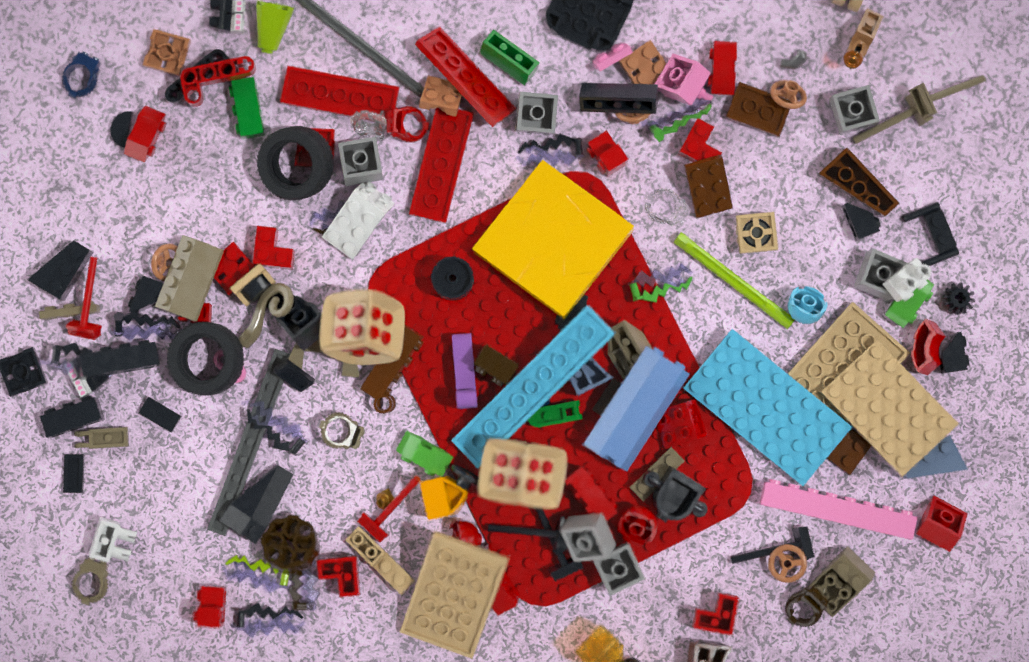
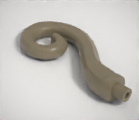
(254, 330)

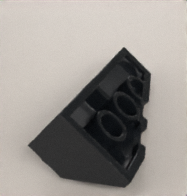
(301, 322)
(254, 509)

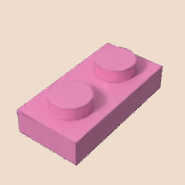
(617, 53)

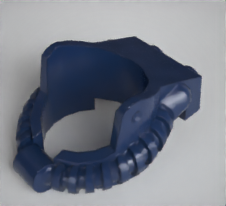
(81, 60)

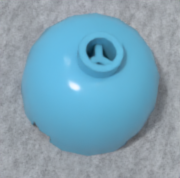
(806, 305)

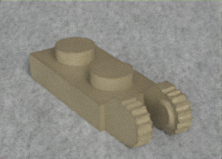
(104, 438)

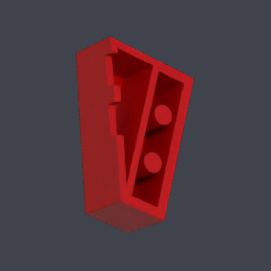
(506, 594)

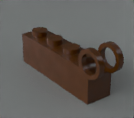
(384, 375)

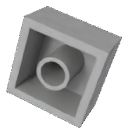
(854, 110)
(536, 113)
(360, 161)
(875, 270)
(588, 537)
(620, 569)

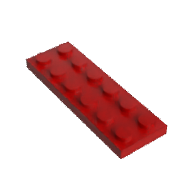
(465, 76)
(336, 93)
(441, 165)

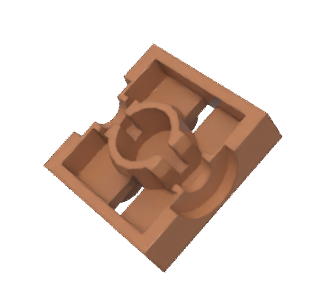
(162, 50)
(641, 63)
(440, 94)

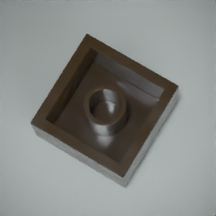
(495, 365)

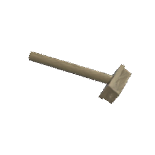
(924, 101)
(892, 121)

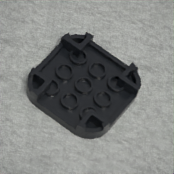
(588, 23)

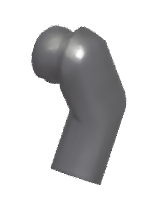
(796, 62)

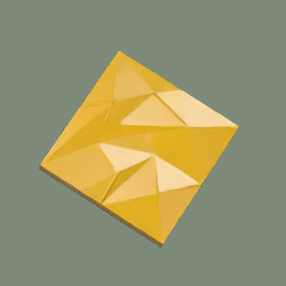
(553, 239)

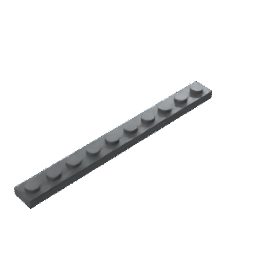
(248, 445)

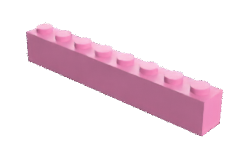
(838, 510)

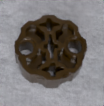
(309, 544)

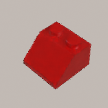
(942, 524)

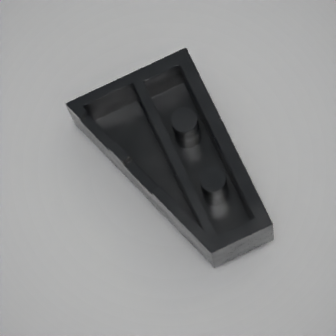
(62, 270)

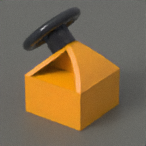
(445, 495)

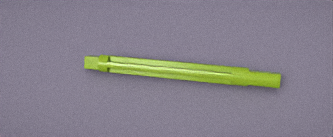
(734, 280)

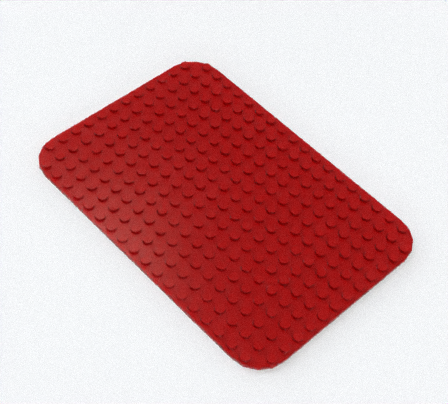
(520, 328)

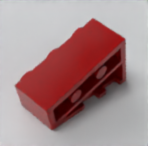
(590, 494)

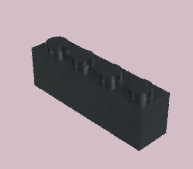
(619, 98)
(117, 360)

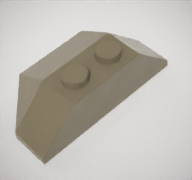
(626, 347)

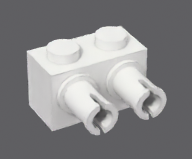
(907, 279)
(104, 539)

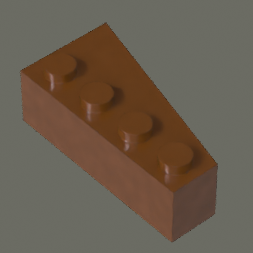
(857, 181)

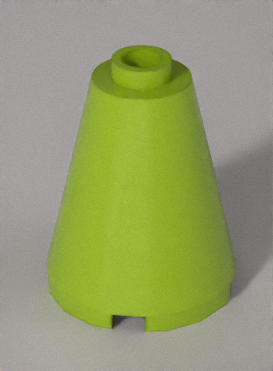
(271, 24)

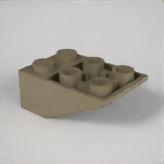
(843, 580)

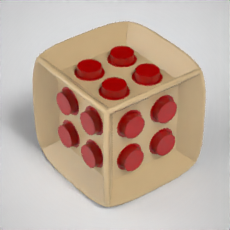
(362, 327)
(522, 473)

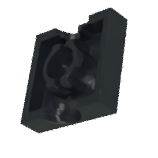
(19, 367)

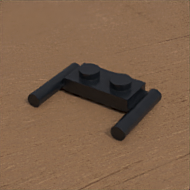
(939, 232)

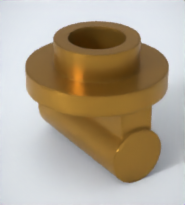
(384, 498)

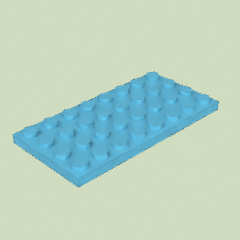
(767, 407)

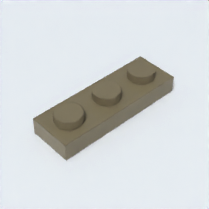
(68, 310)
(669, 458)

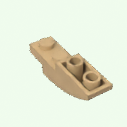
(380, 560)

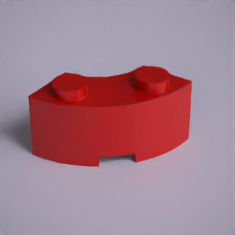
(723, 67)
(145, 134)
(926, 347)

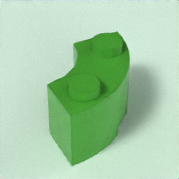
(905, 311)
(423, 453)

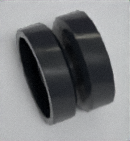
(444, 270)

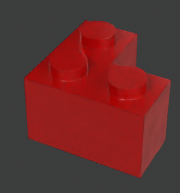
(695, 143)
(607, 153)
(268, 253)
(345, 570)
(212, 607)
(720, 620)

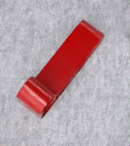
(218, 76)

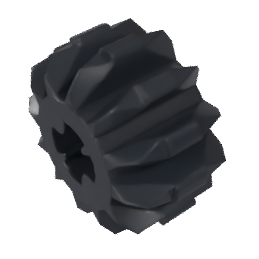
(963, 293)

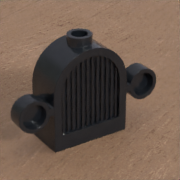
(675, 495)

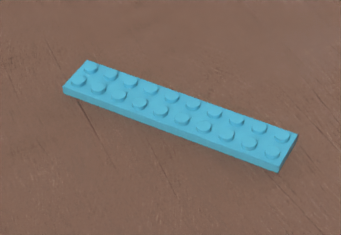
(535, 384)

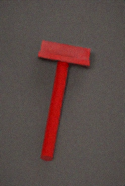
(82, 327)
(373, 526)

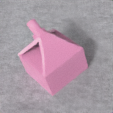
(683, 80)

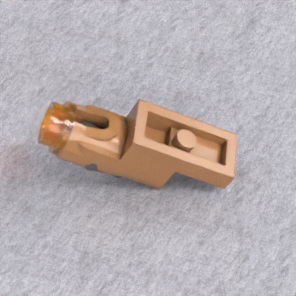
(862, 38)

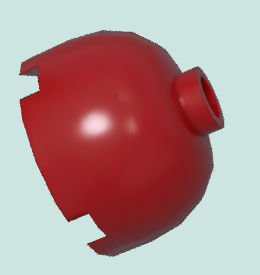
(638, 525)
(466, 532)

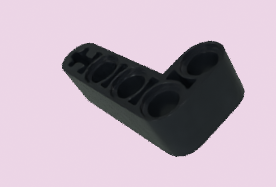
(174, 87)

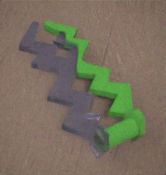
(658, 133)
(667, 280)

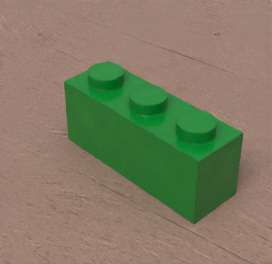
(509, 57)
(247, 108)

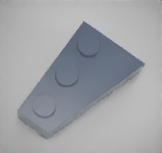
(589, 377)
(941, 459)

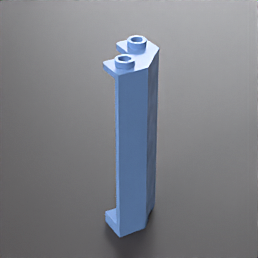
(637, 408)

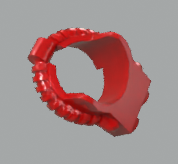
(395, 123)

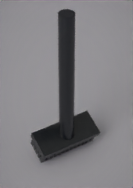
(802, 541)
(559, 542)
(564, 567)

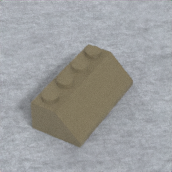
(189, 278)

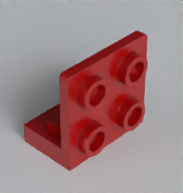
(681, 424)

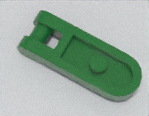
(555, 414)

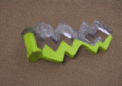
(250, 572)

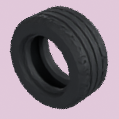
(270, 170)
(178, 357)

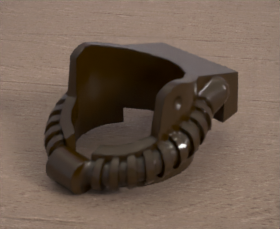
(814, 599)

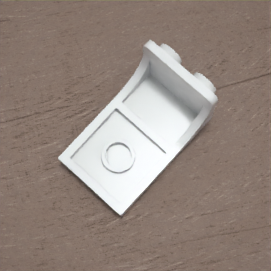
(358, 219)

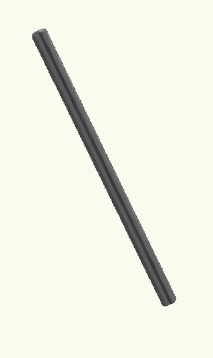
(363, 46)

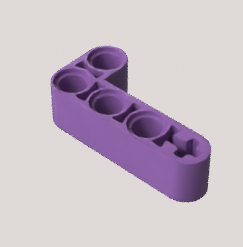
(464, 371)

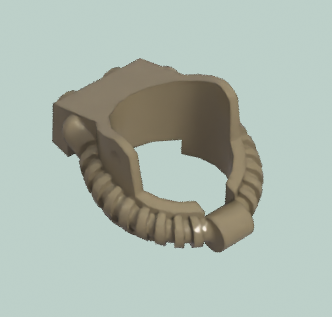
(352, 438)
(98, 568)

